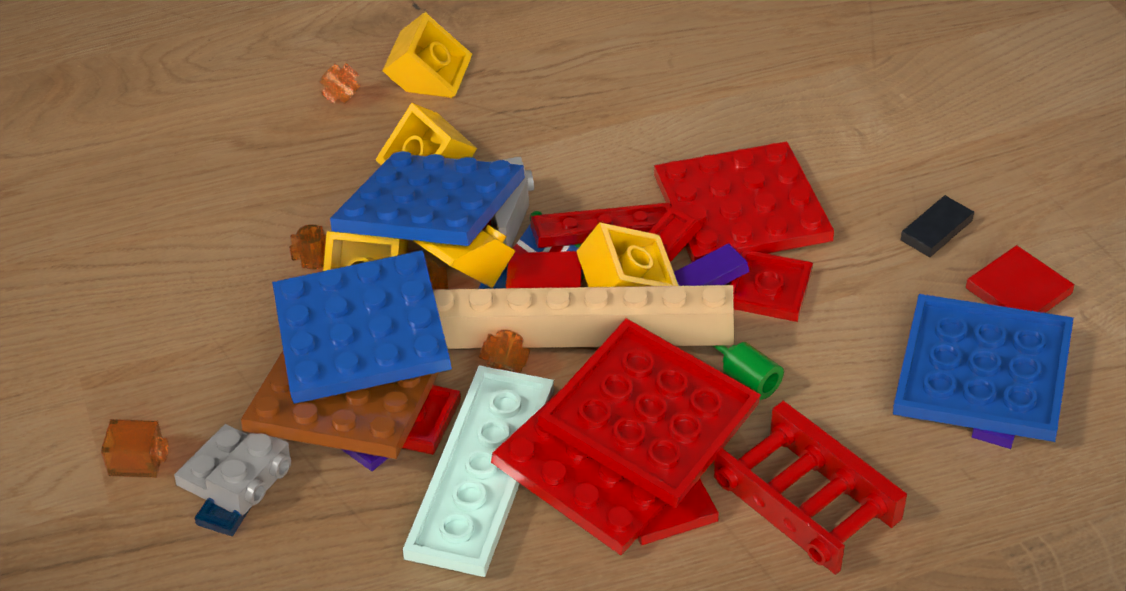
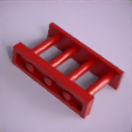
(819, 453)

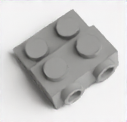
(235, 468)

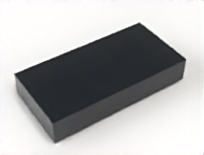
(937, 226)

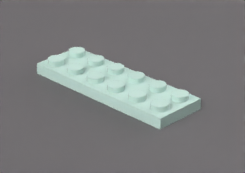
(468, 493)

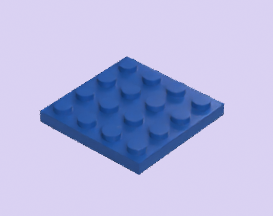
(429, 198)
(359, 327)
(985, 367)

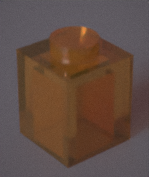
(134, 448)

